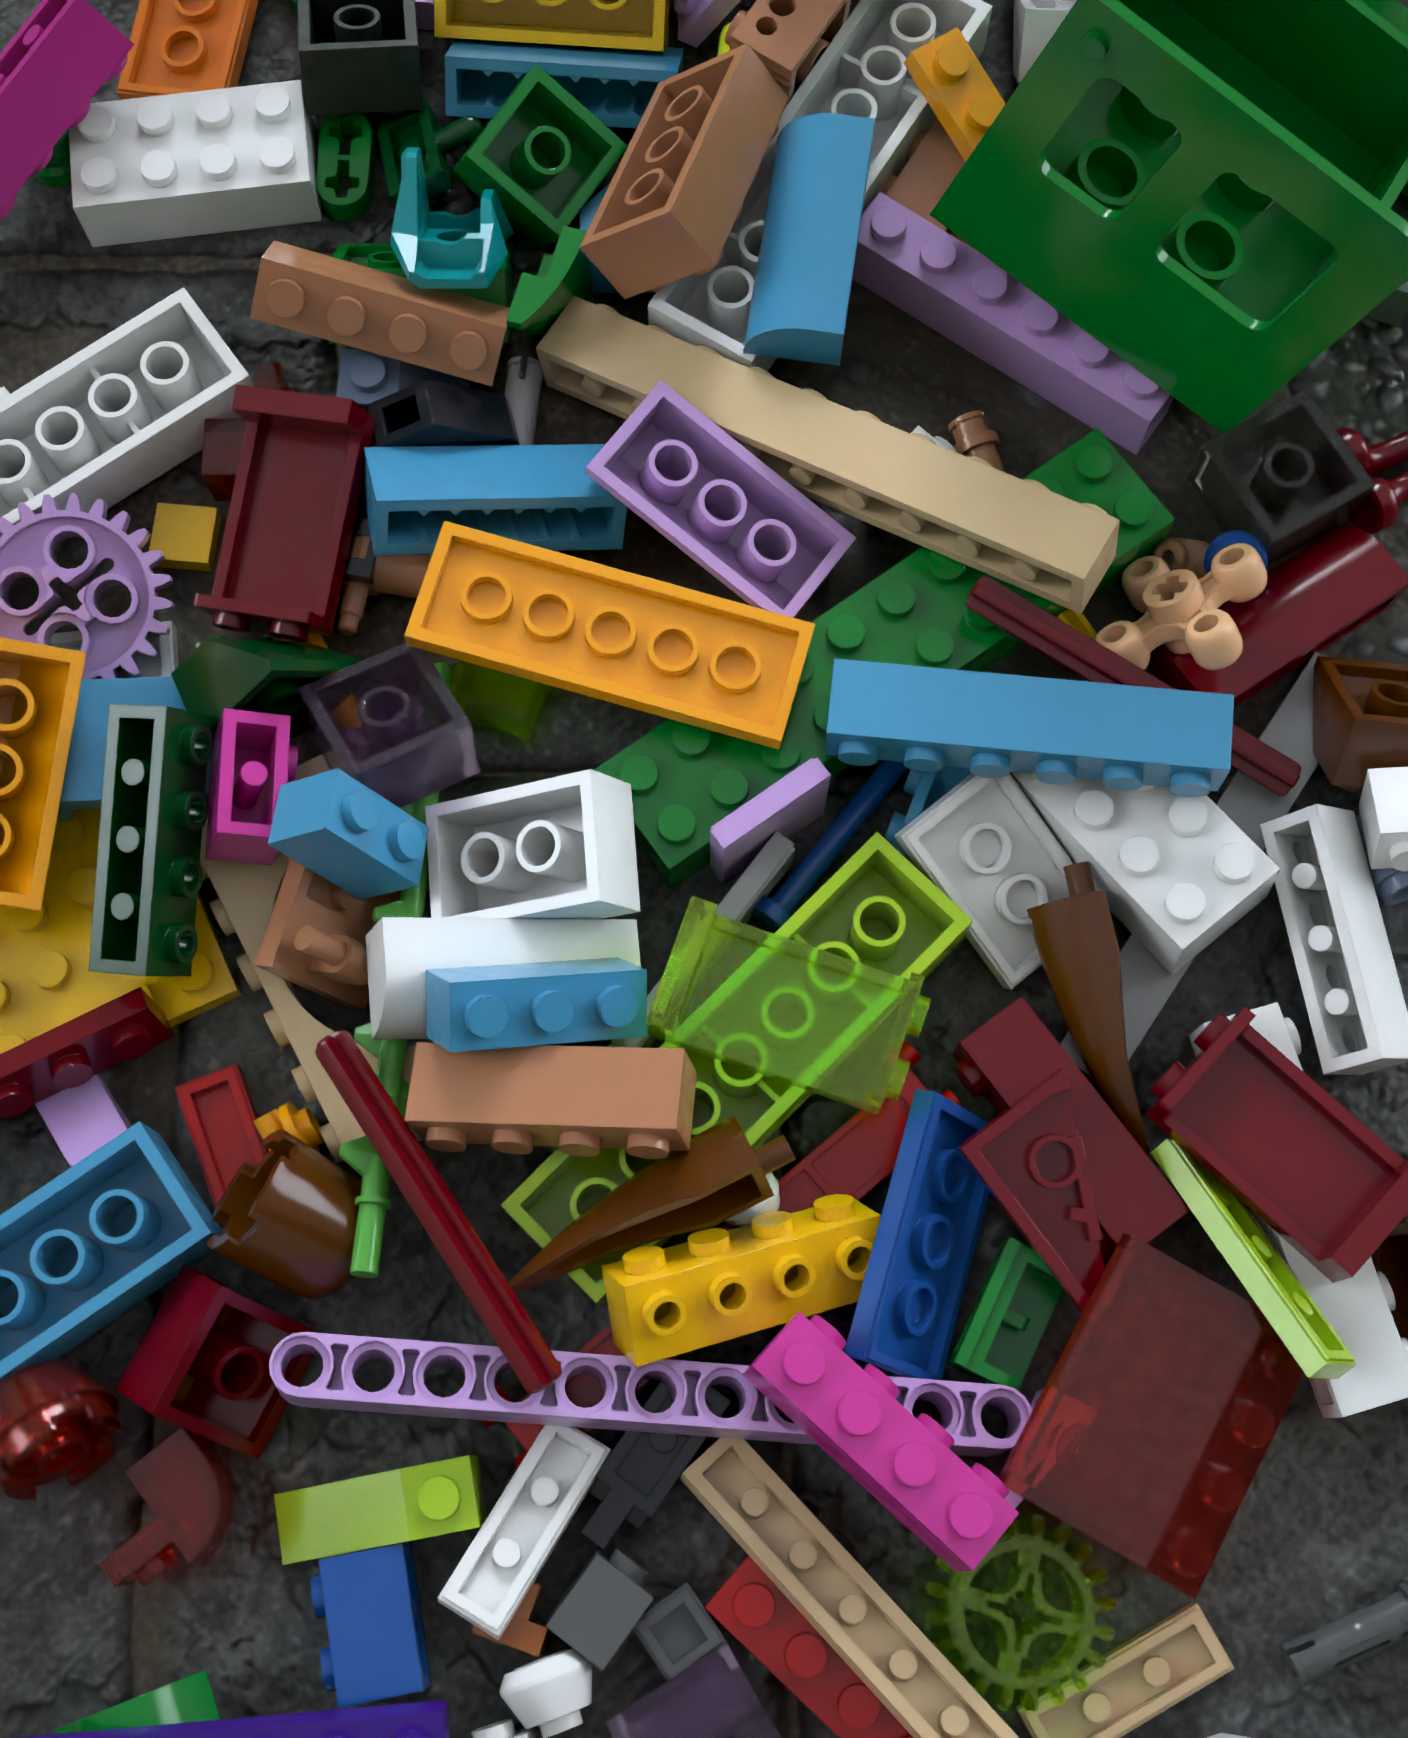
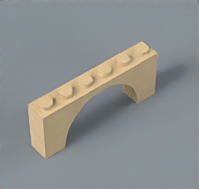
(245, 907)

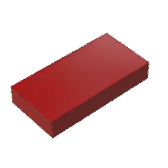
(221, 1126)

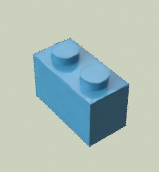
(348, 834)

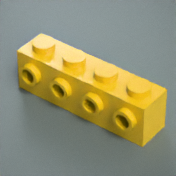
(739, 1278)

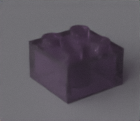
(392, 725)

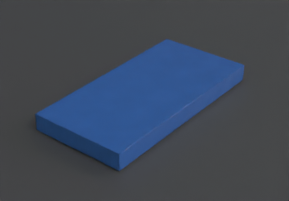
(921, 1245)

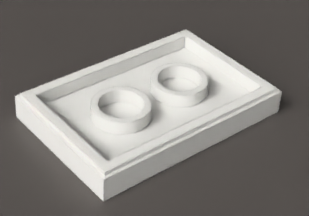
(994, 862)

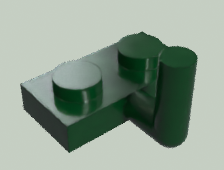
(422, 130)

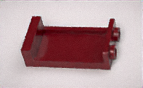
(289, 513)
(1283, 1146)

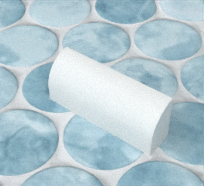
(406, 947)

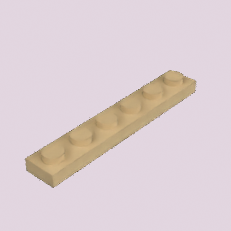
(838, 1596)

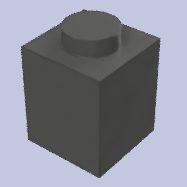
(601, 1606)

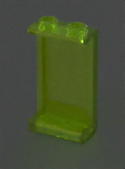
(786, 1009)

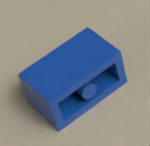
(371, 1624)

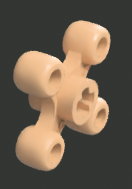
(1184, 609)

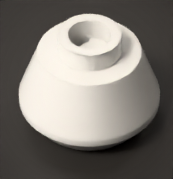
(549, 1691)

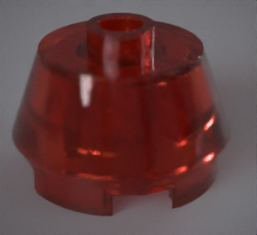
(53, 1427)

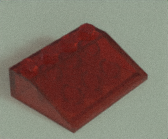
(1155, 1416)

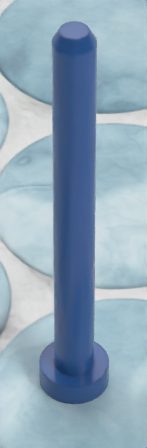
(776, 911)

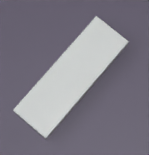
(523, 1528)

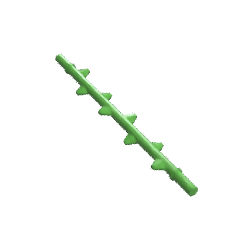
(390, 1070)

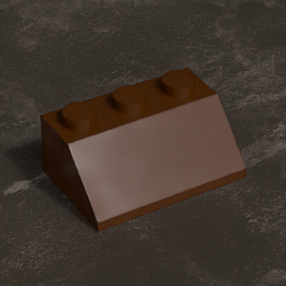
(1359, 718)

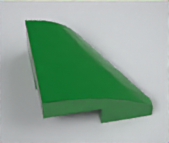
(545, 295)

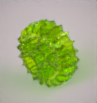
(1016, 1643)

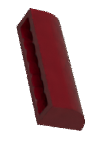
(1302, 611)

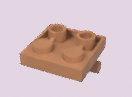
(320, 937)

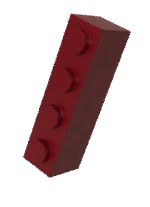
(1017, 1054)

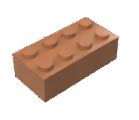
(686, 174)

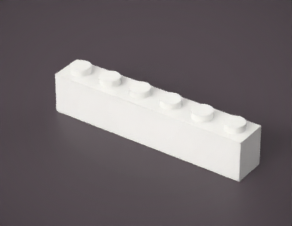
(1354, 1306)

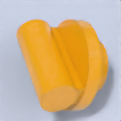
(298, 1123)

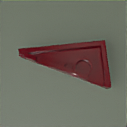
(1039, 1178)

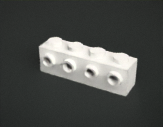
(1338, 940)

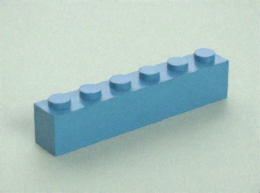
(1030, 727)

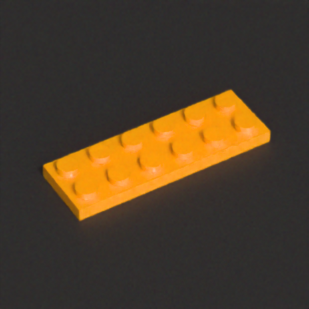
(610, 634)

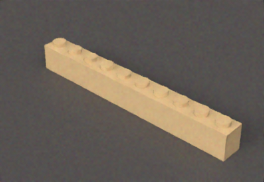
(844, 455)

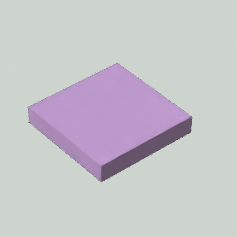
(781, 808)

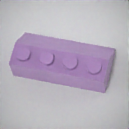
(719, 503)

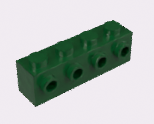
(150, 841)

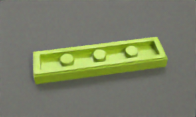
(1257, 1265)

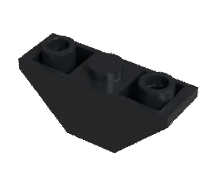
(440, 416)

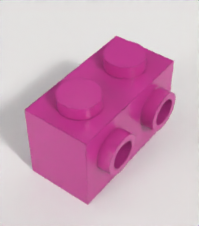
(246, 773)

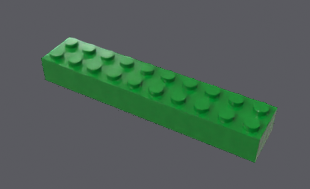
(906, 616)

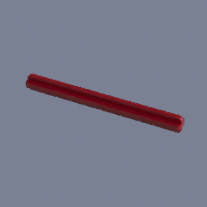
(1102, 665)
(438, 1212)

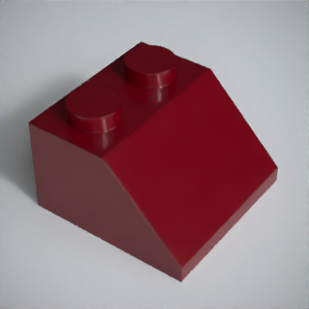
(210, 1363)

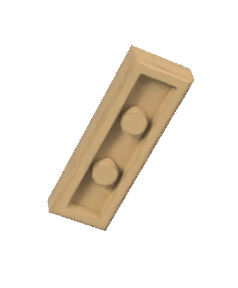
(1136, 1680)

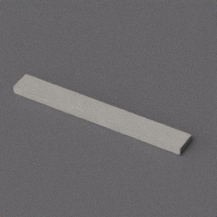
(1248, 804)

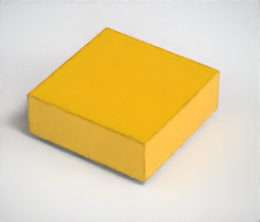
(186, 536)

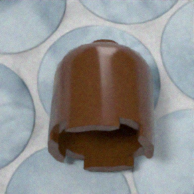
(290, 1218)

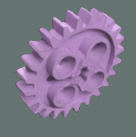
(31, 552)

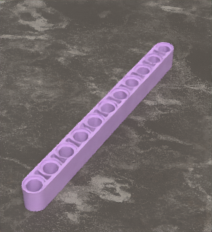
(687, 1382)

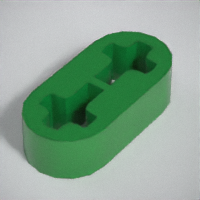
(334, 166)

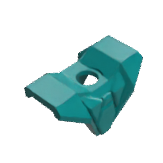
(444, 247)

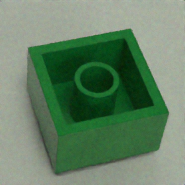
(540, 157)

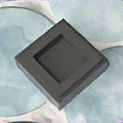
(678, 1631)

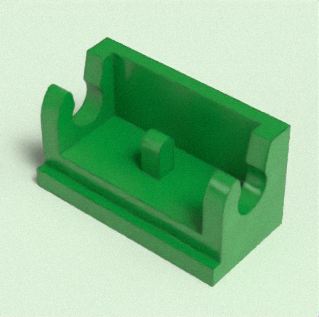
(1007, 1317)

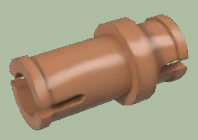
(975, 438)

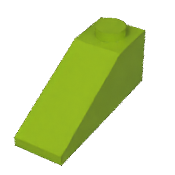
(380, 1509)

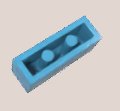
(535, 1004)

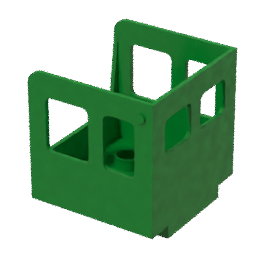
(1201, 186)

